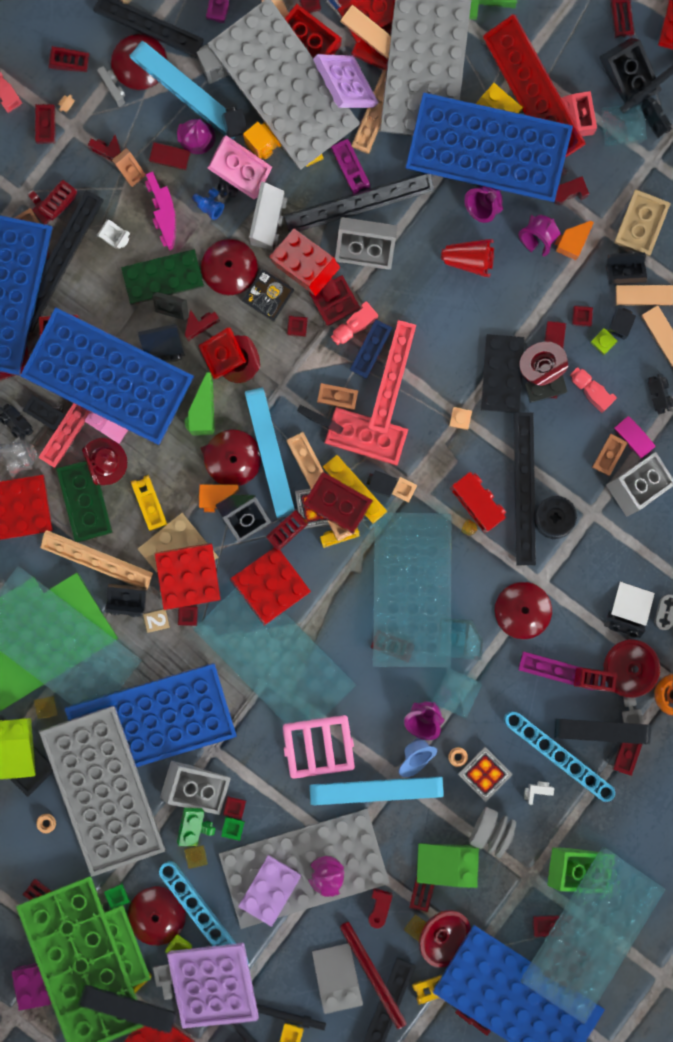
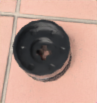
(565, 512)

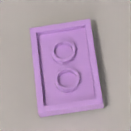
(270, 890)

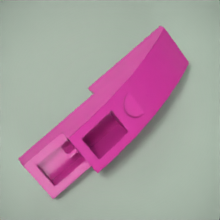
(165, 216)

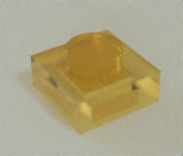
(45, 707)
(196, 856)
(415, 926)

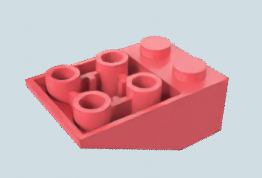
(582, 112)

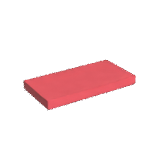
(365, 442)

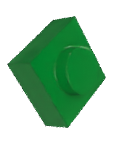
(232, 828)
(117, 896)

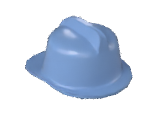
(417, 756)

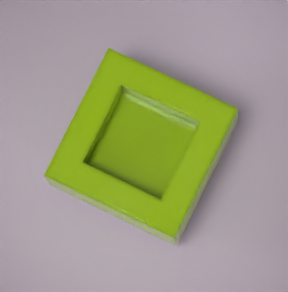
(603, 341)
(178, 943)

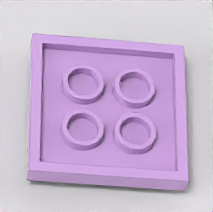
(345, 81)

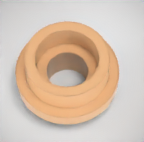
(66, 103)
(462, 761)
(40, 825)

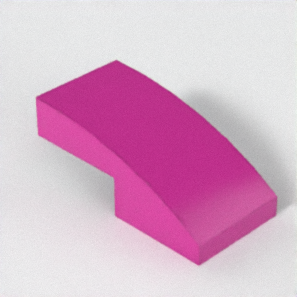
(635, 436)

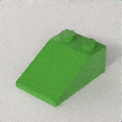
(202, 410)
(448, 865)
(569, 867)

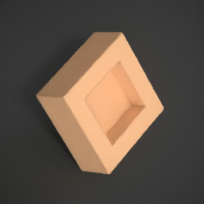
(460, 418)
(404, 489)

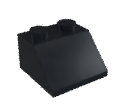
(243, 515)

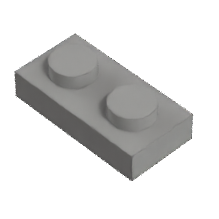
(116, 92)

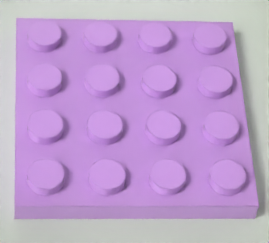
(212, 985)

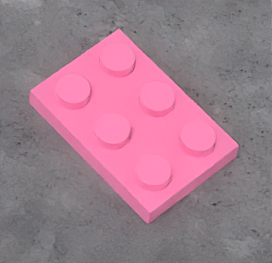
(239, 167)

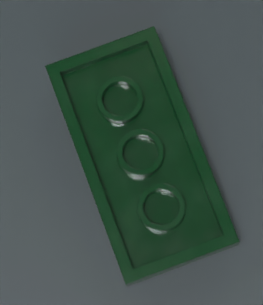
(163, 275)
(84, 502)

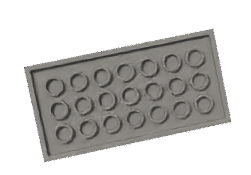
(423, 57)
(282, 83)
(102, 790)
(346, 838)

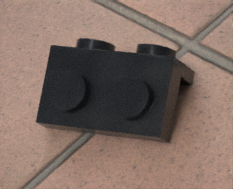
(626, 268)
(126, 600)

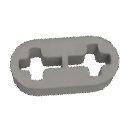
(661, 611)

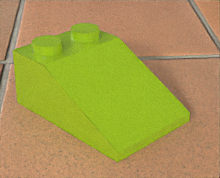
(16, 749)

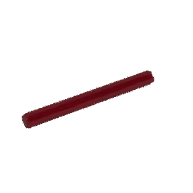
(373, 975)

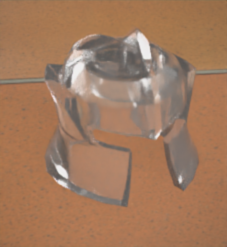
(18, 456)

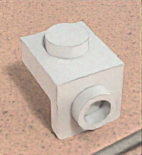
(113, 235)
(541, 788)

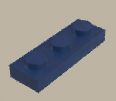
(370, 349)

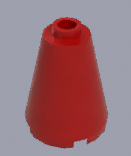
(470, 256)

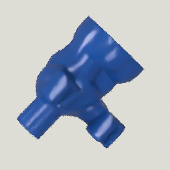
(208, 205)

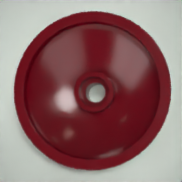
(126, 70)
(231, 279)
(229, 444)
(509, 613)
(624, 658)
(158, 902)
(441, 948)

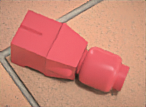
(8, 95)
(356, 323)
(594, 391)

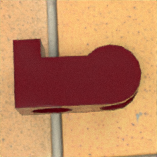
(571, 189)
(378, 915)

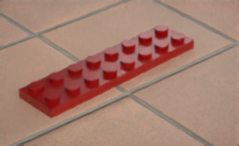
(528, 77)

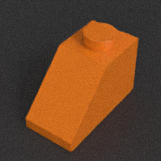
(573, 240)
(213, 494)

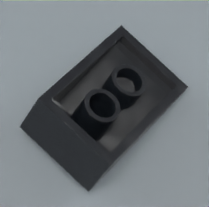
(629, 69)
(163, 342)

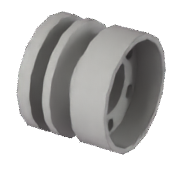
(493, 832)

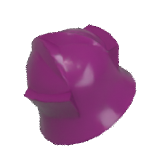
(196, 136)
(483, 203)
(543, 228)
(424, 720)
(327, 876)

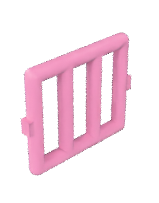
(331, 767)

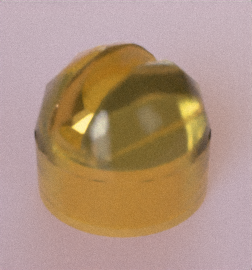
(469, 527)

